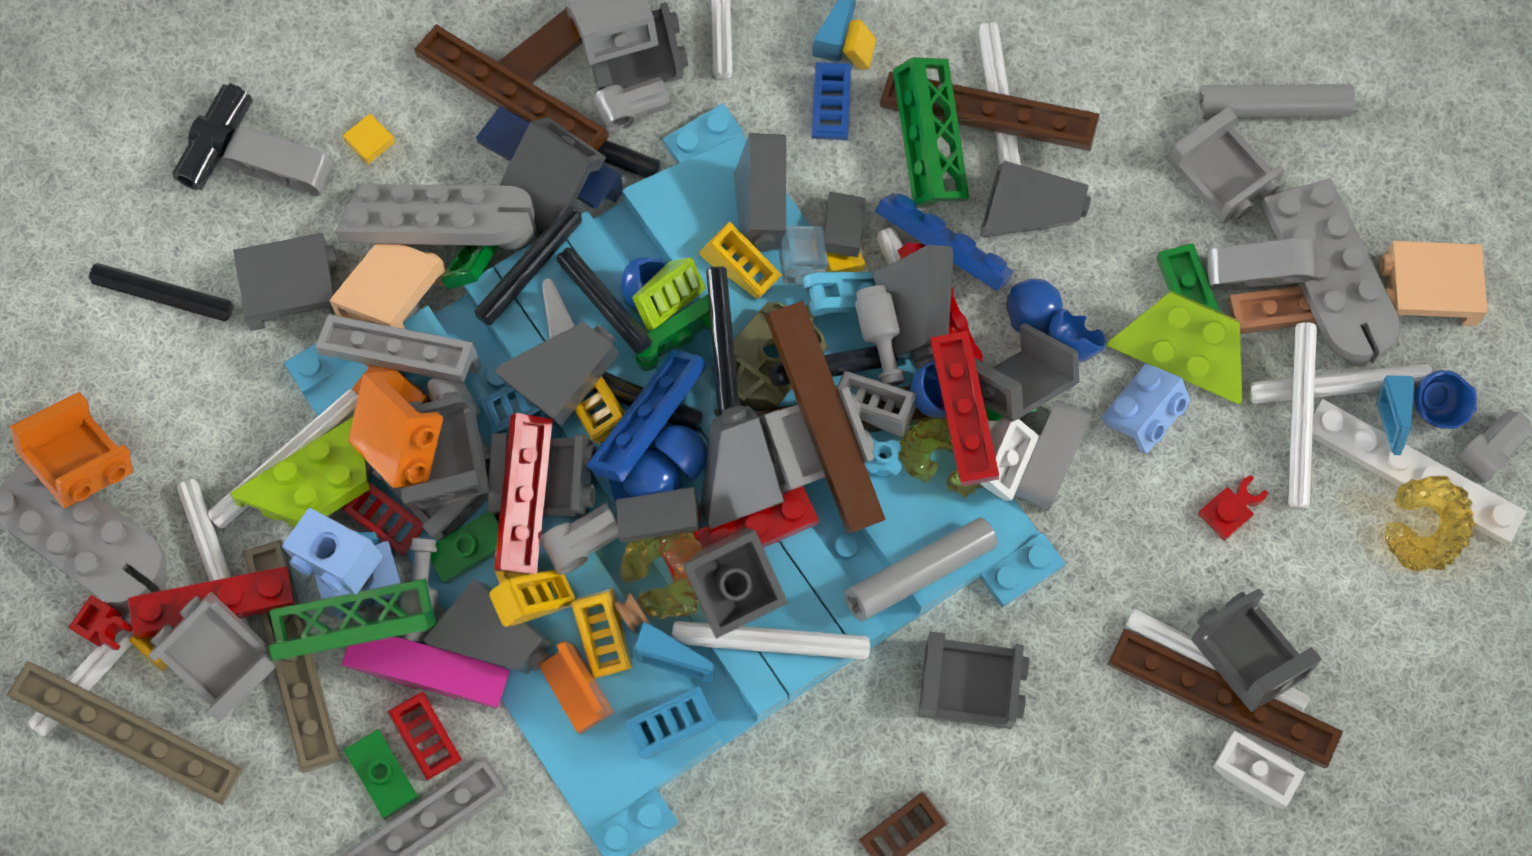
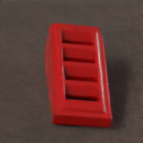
(355, 505)
(411, 743)

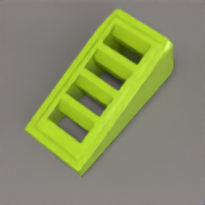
(671, 289)

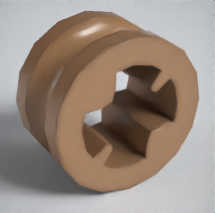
(631, 613)

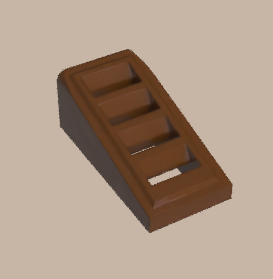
(930, 810)

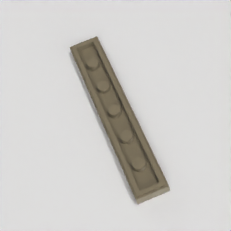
(298, 677)
(125, 732)

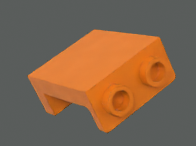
(392, 433)
(70, 451)

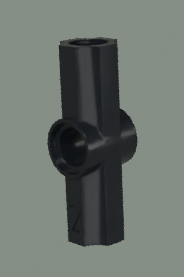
(211, 136)

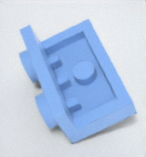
(1148, 406)

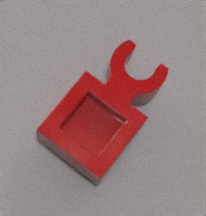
(1229, 510)
(99, 623)

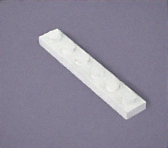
(1371, 450)

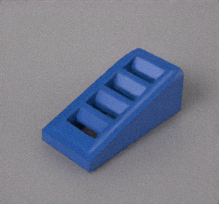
(831, 78)

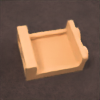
(1436, 279)
(387, 284)

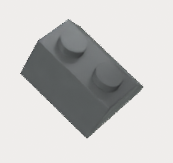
(734, 581)

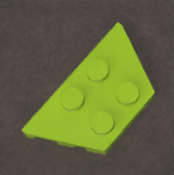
(1187, 342)
(315, 477)

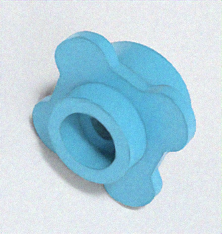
(890, 464)

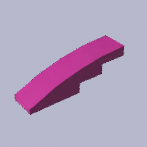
(429, 669)

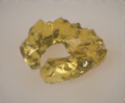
(917, 449)
(1453, 529)
(678, 597)

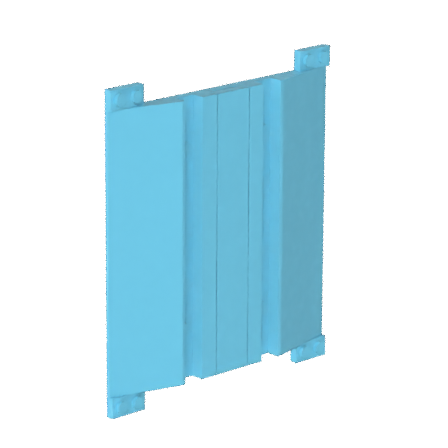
(600, 769)

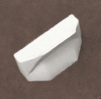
(1013, 448)
(1259, 769)

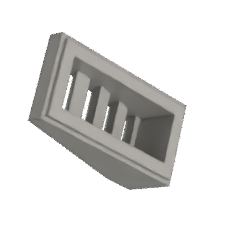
(556, 312)
(892, 395)

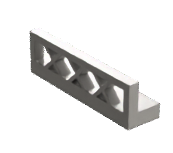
(398, 349)

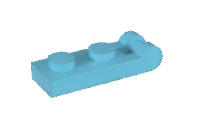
(841, 287)

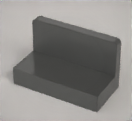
(658, 514)

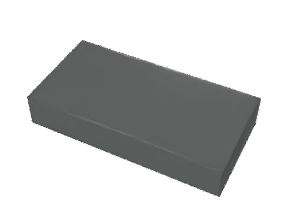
(843, 224)

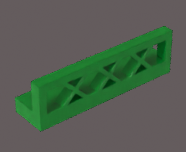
(923, 129)
(352, 634)

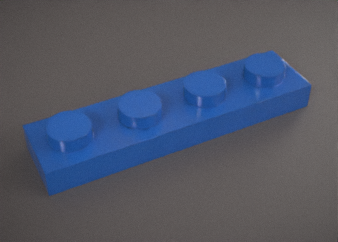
(932, 231)
(647, 415)

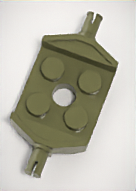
(753, 364)

